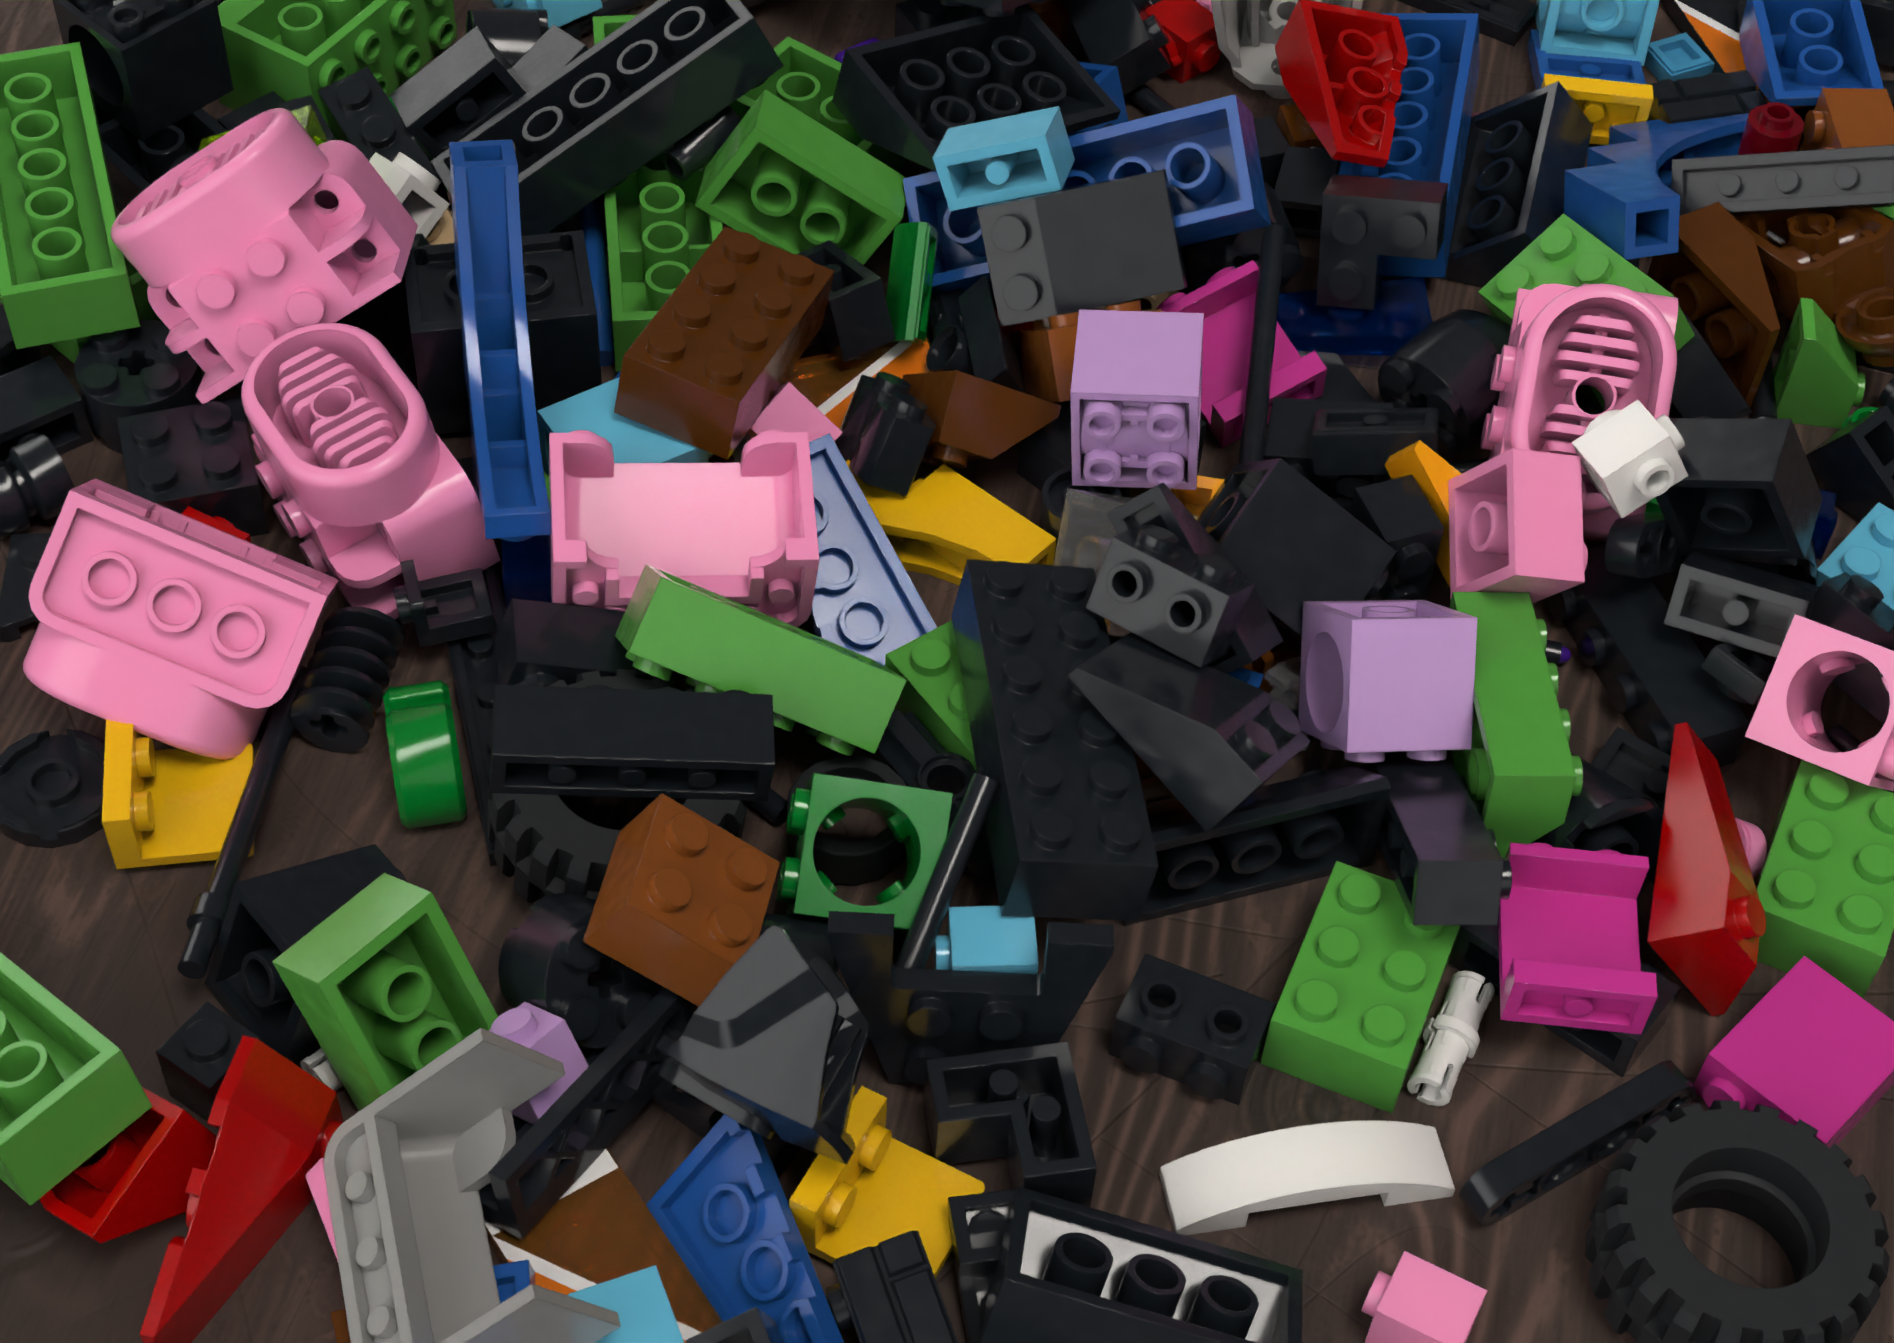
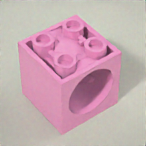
(1793, 696)

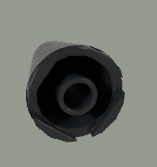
(1609, 818)

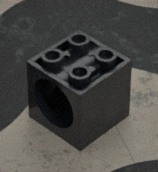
(149, 57)

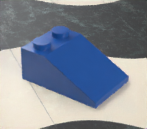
(1807, 46)

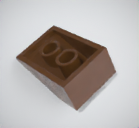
(1723, 292)

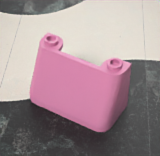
(717, 525)

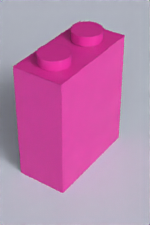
(1805, 1052)

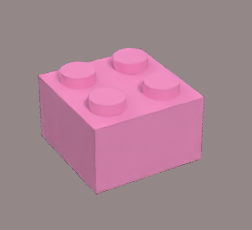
(1518, 525)

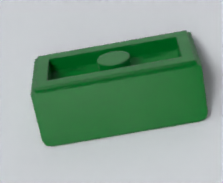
(911, 280)

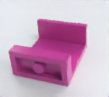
(1227, 334)
(1573, 940)

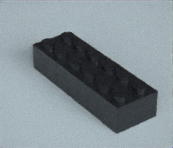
(625, 103)
(1069, 799)

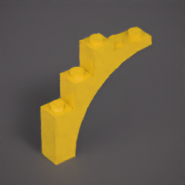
(953, 521)

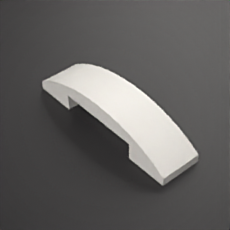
(1304, 1167)

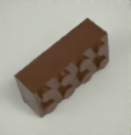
(723, 342)

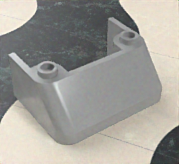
(411, 1208)

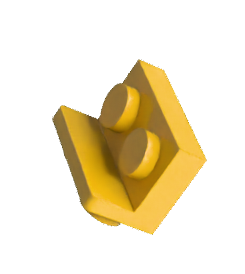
(1606, 102)

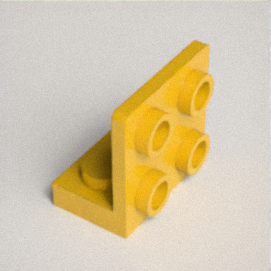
(167, 801)
(878, 1193)

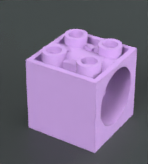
(1136, 399)
(1387, 678)

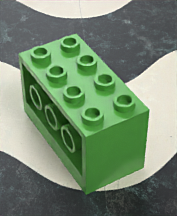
(313, 43)

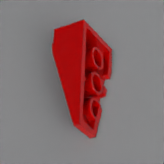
(1344, 77)
(1704, 893)
(269, 1136)
(135, 1175)

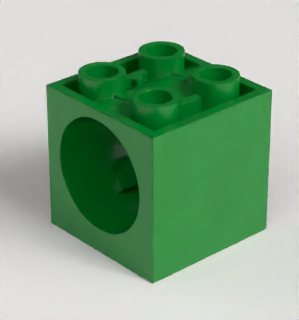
(913, 816)

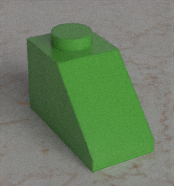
(1816, 371)

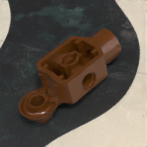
(1840, 263)

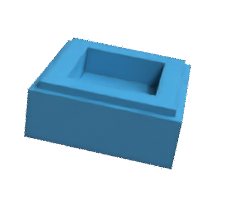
(1677, 58)

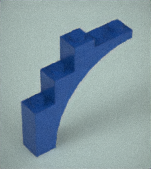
(1627, 184)
(496, 341)

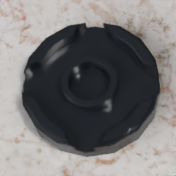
(52, 788)

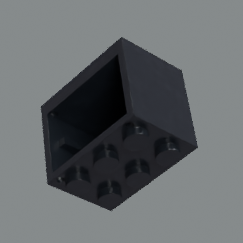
(558, 318)

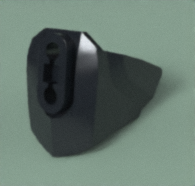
(776, 1047)

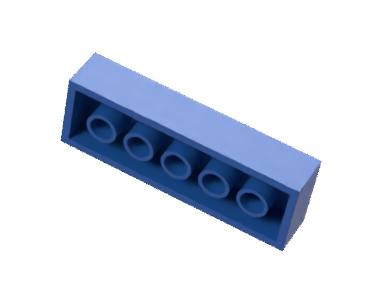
(1431, 118)
(1208, 166)

